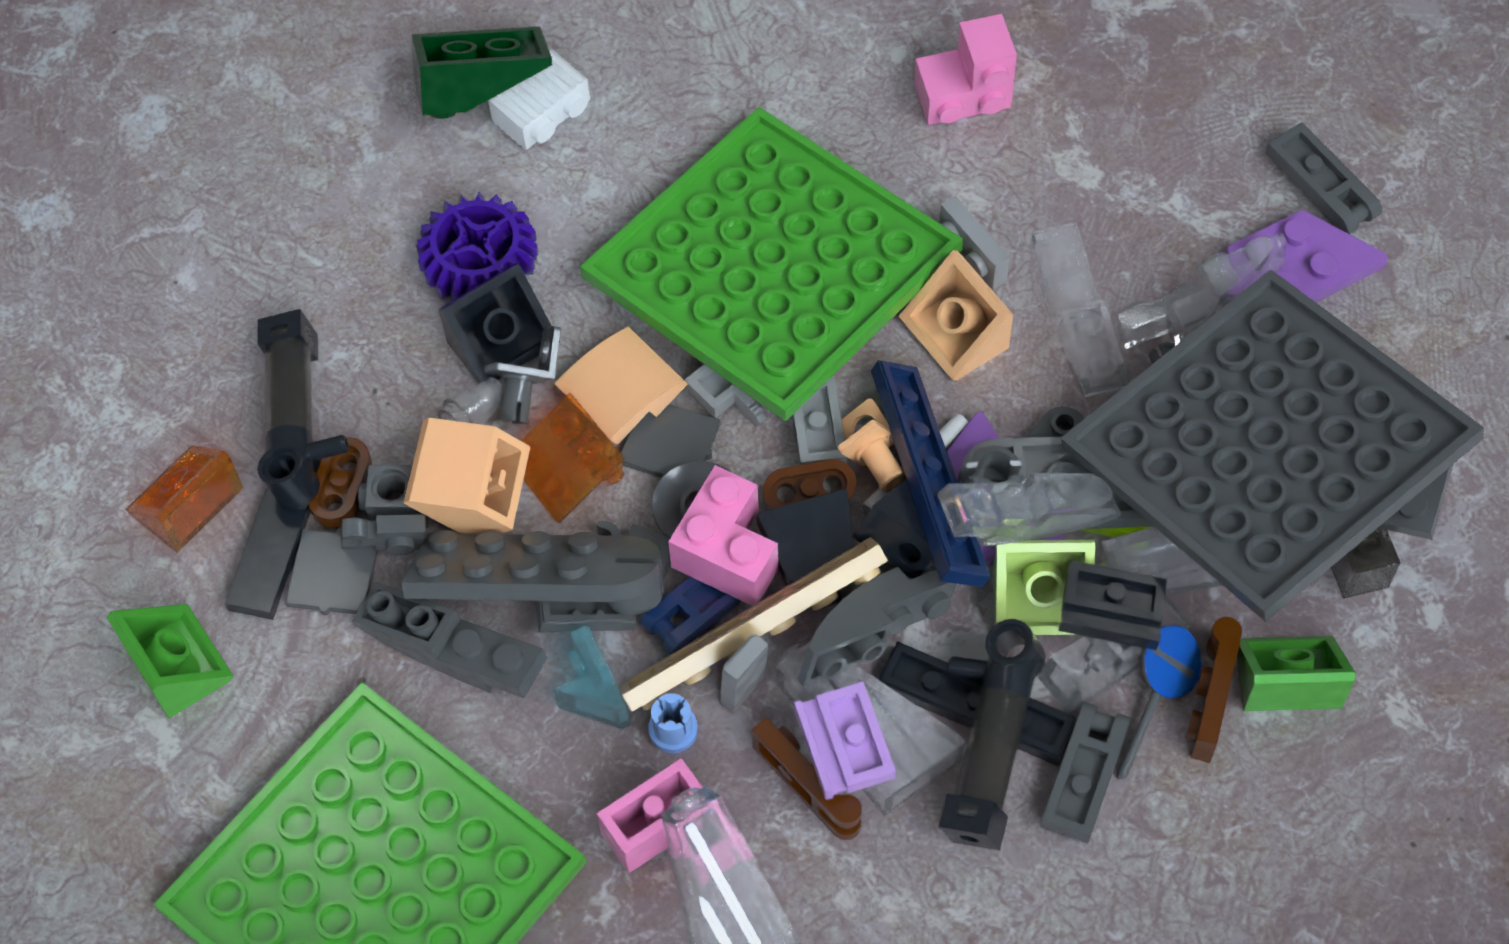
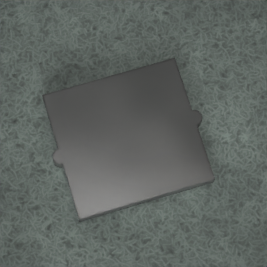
(669, 440)
(330, 576)

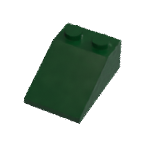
(471, 67)

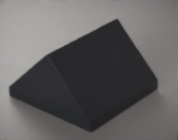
(495, 323)

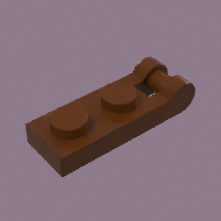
(1215, 686)
(782, 754)

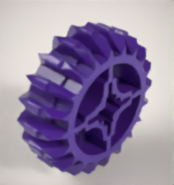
(483, 235)

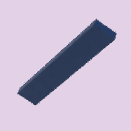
(927, 470)

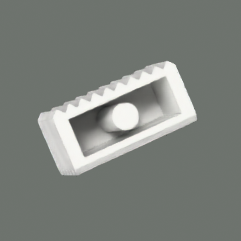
(540, 103)

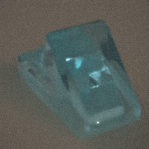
(595, 690)

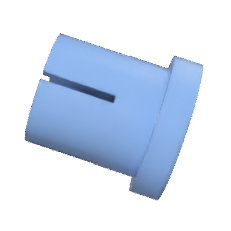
(672, 736)

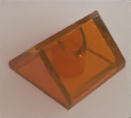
(187, 495)

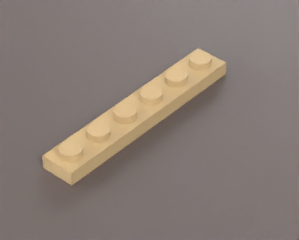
(772, 615)

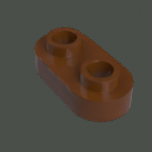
(807, 481)
(340, 484)

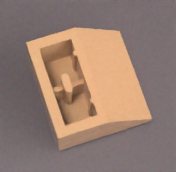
(467, 476)

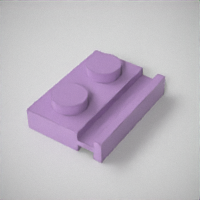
(845, 740)

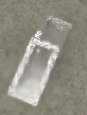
(1095, 665)

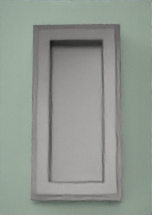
(743, 672)

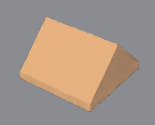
(959, 318)

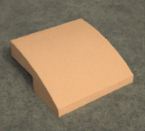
(621, 383)

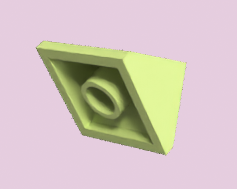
(1032, 580)

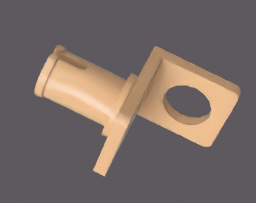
(871, 445)

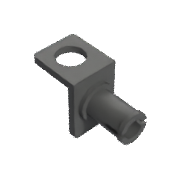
(520, 379)

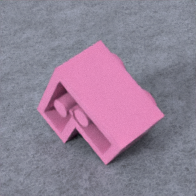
(969, 79)
(716, 542)
(634, 821)

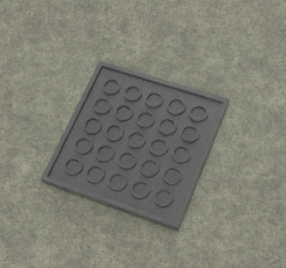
(1271, 442)

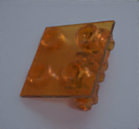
(569, 458)

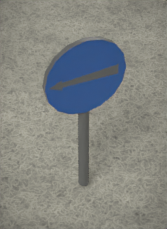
(1168, 673)

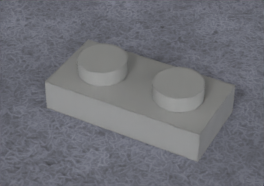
(978, 246)
(820, 426)

